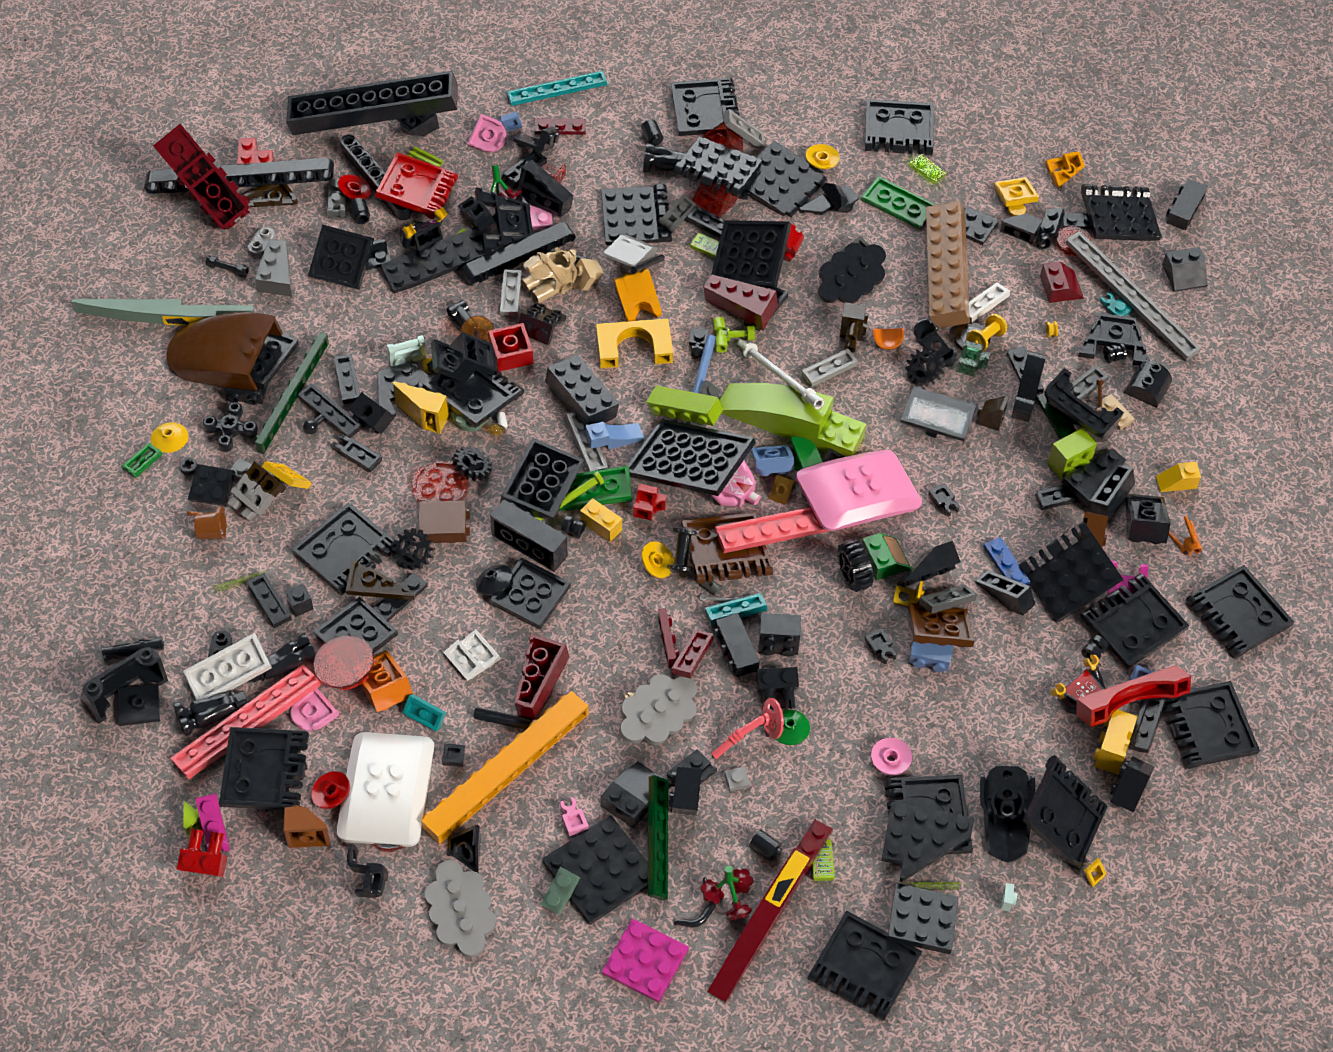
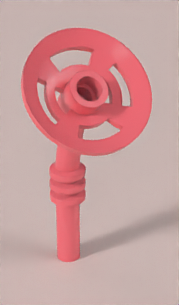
(767, 719)

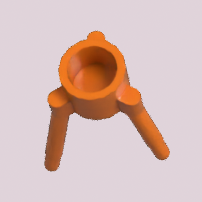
(1190, 543)

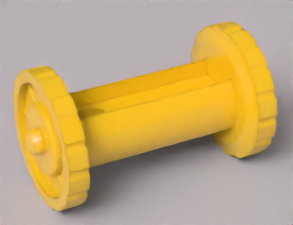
(994, 326)

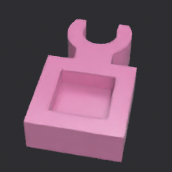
(573, 819)

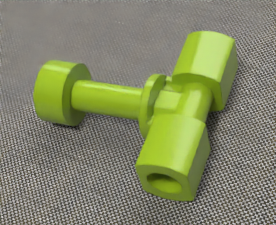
(724, 334)

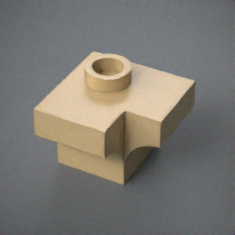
(588, 274)

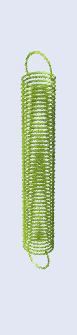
(233, 582)
(937, 885)

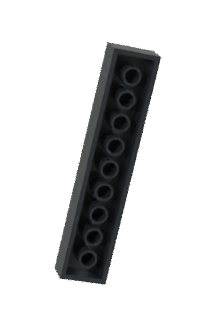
(372, 103)

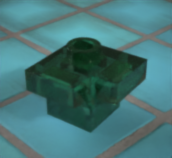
(972, 359)

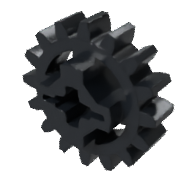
(934, 366)
(472, 463)
(416, 556)

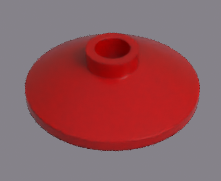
(354, 187)
(325, 785)

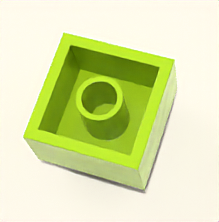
(1071, 453)

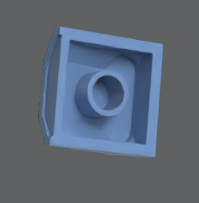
(772, 459)

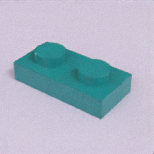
(424, 712)

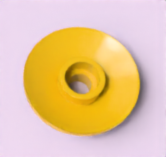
(822, 156)
(171, 442)
(655, 559)

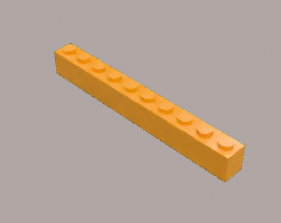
(504, 767)

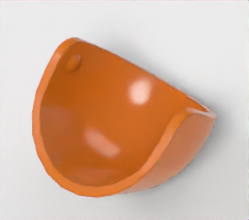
(888, 338)

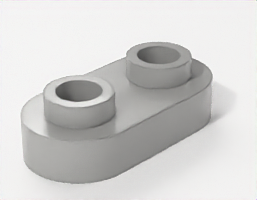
(260, 240)

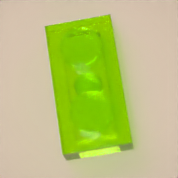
(927, 169)

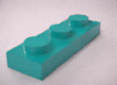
(744, 607)

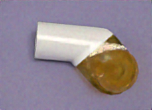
(501, 426)

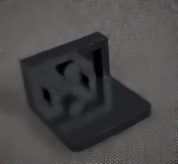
(547, 140)
(541, 322)

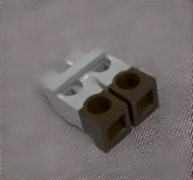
(256, 490)

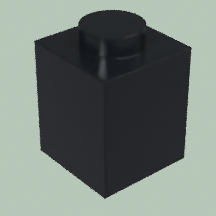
(299, 600)

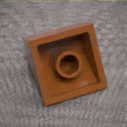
(304, 828)

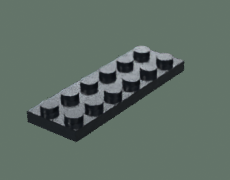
(434, 260)

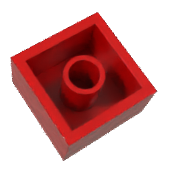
(511, 347)

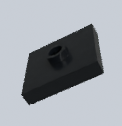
(138, 704)

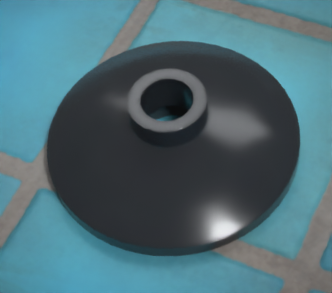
(494, 580)

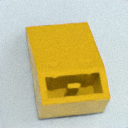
(422, 406)

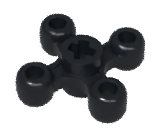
(230, 426)

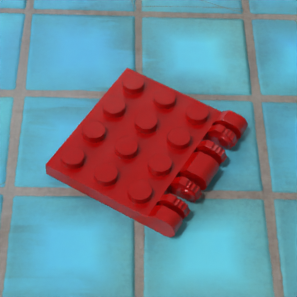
(416, 185)

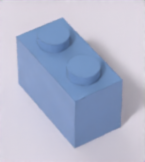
(931, 656)

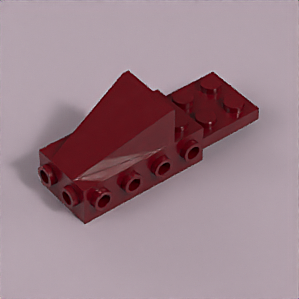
(203, 178)

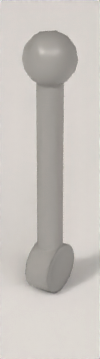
(703, 597)

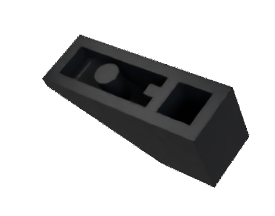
(1010, 593)

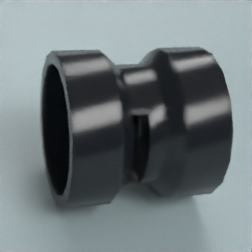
(573, 526)
(1095, 647)

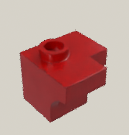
(648, 502)

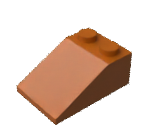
(386, 683)

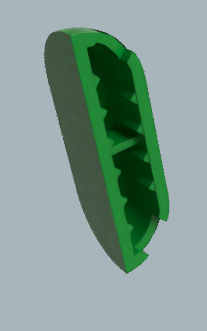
(804, 453)

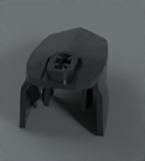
(1003, 817)

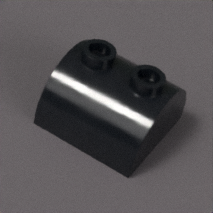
(1149, 383)

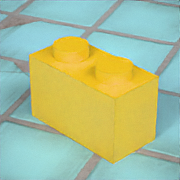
(601, 520)

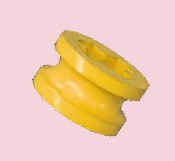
(1051, 329)

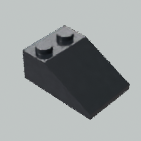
(1147, 519)
(629, 794)

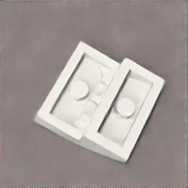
(465, 661)

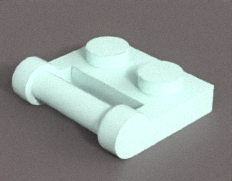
(406, 351)

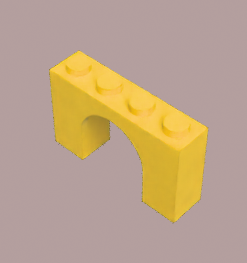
(654, 331)

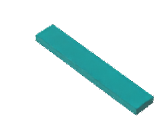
(556, 88)

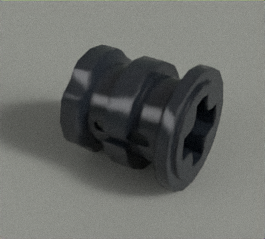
(1114, 353)

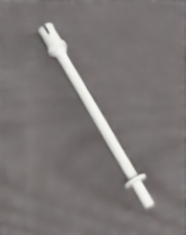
(808, 394)

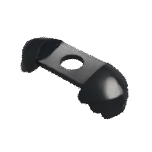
(926, 333)

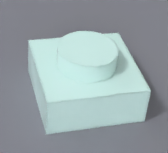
(1009, 897)

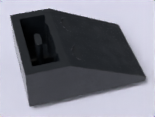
(937, 560)

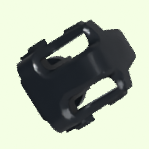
(378, 870)

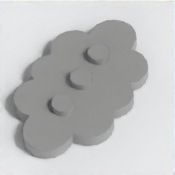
(658, 709)
(460, 908)

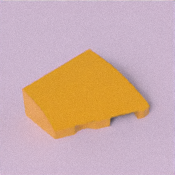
(1070, 165)

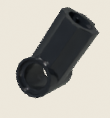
(459, 312)

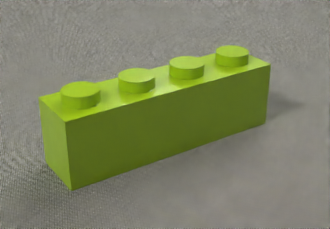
(684, 405)

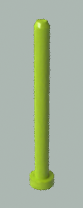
(581, 489)

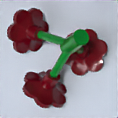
(508, 192)
(738, 882)

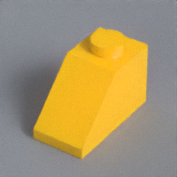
(1179, 477)

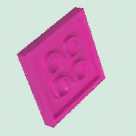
(645, 960)

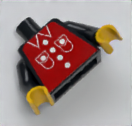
(1086, 683)

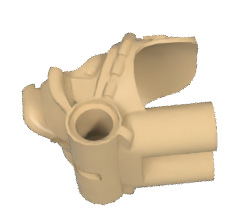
(550, 274)

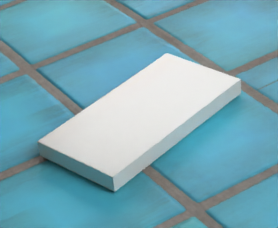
(228, 668)

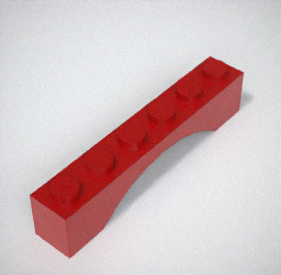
(1165, 683)

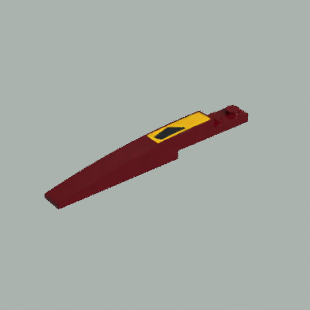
(769, 910)

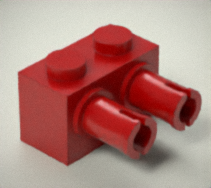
(209, 862)

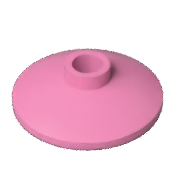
(891, 748)

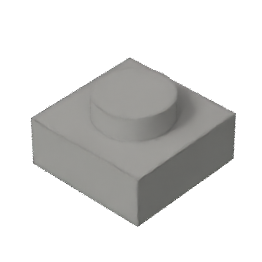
(737, 779)

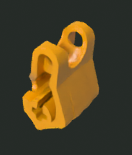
(637, 294)

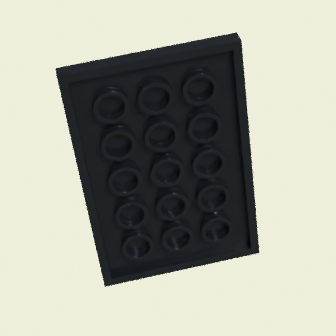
(690, 457)

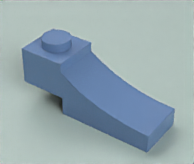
(612, 435)

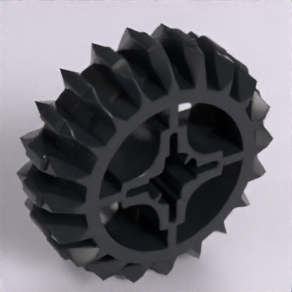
(855, 565)

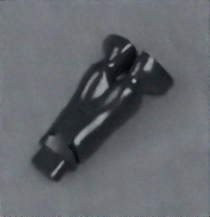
(661, 157)
(289, 658)
(208, 710)

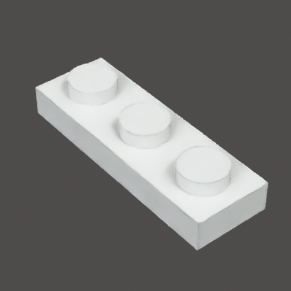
(987, 300)

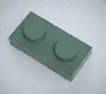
(560, 891)

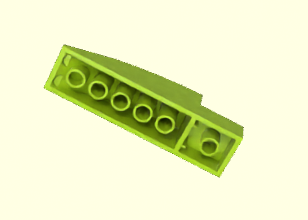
(784, 413)

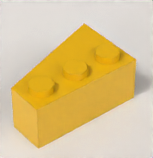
(1114, 741)

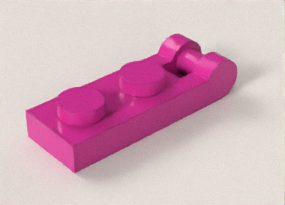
(211, 818)

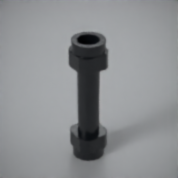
(213, 261)

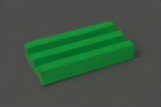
(136, 470)

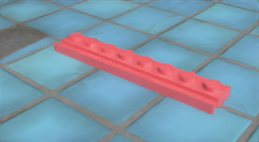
(768, 530)
(252, 715)

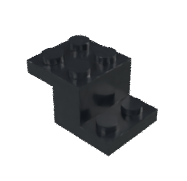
(463, 357)

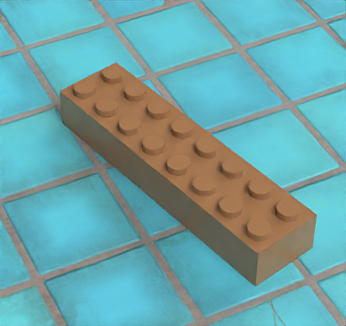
(947, 264)

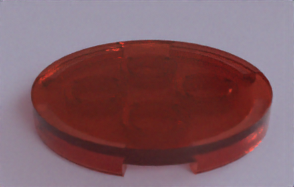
(439, 483)
(344, 662)

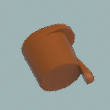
(210, 524)

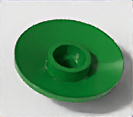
(798, 732)

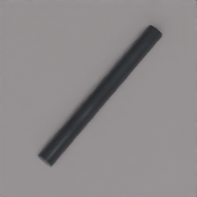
(648, 263)

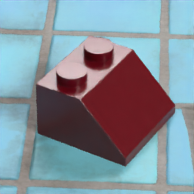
(1060, 282)

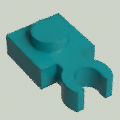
(1116, 307)

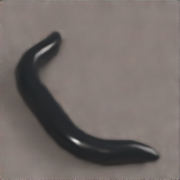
(701, 919)

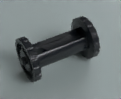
(682, 549)

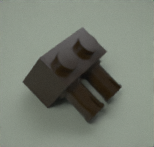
(853, 324)

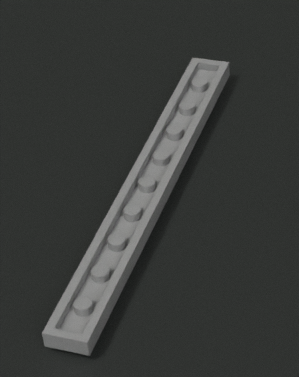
(1133, 296)

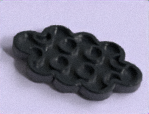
(851, 273)

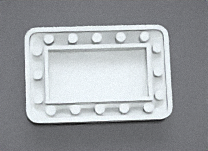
(386, 789)

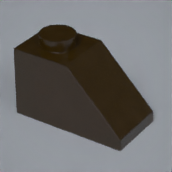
(992, 412)

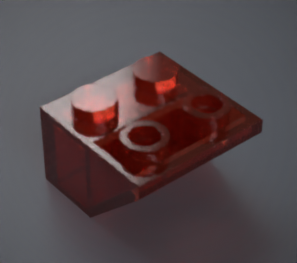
(714, 200)

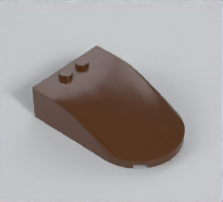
(221, 348)

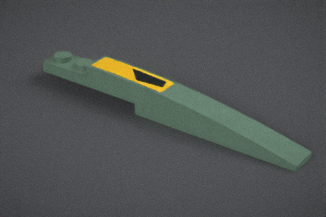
(154, 310)

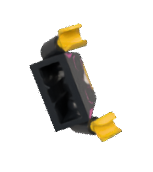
(423, 234)

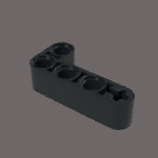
(1028, 386)

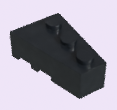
(543, 190)

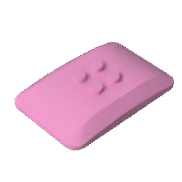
(858, 489)

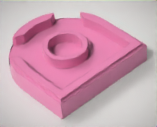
(488, 135)
(313, 711)

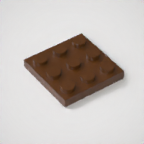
(941, 628)

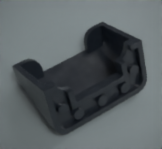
(1098, 425)
(142, 664)

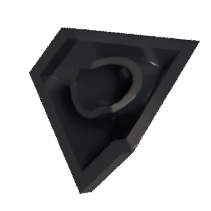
(466, 847)

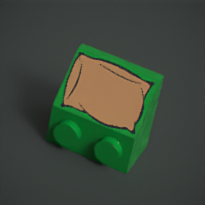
(885, 555)

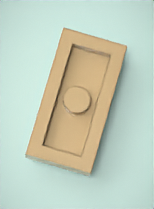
(1110, 404)

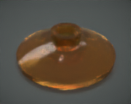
(479, 324)

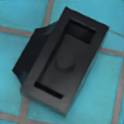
(840, 196)

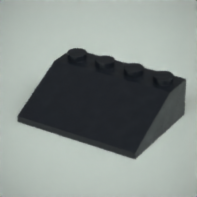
(542, 479)

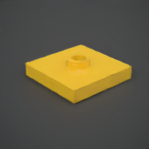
(1016, 191)
(286, 475)

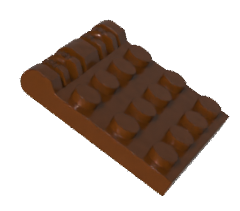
(707, 552)

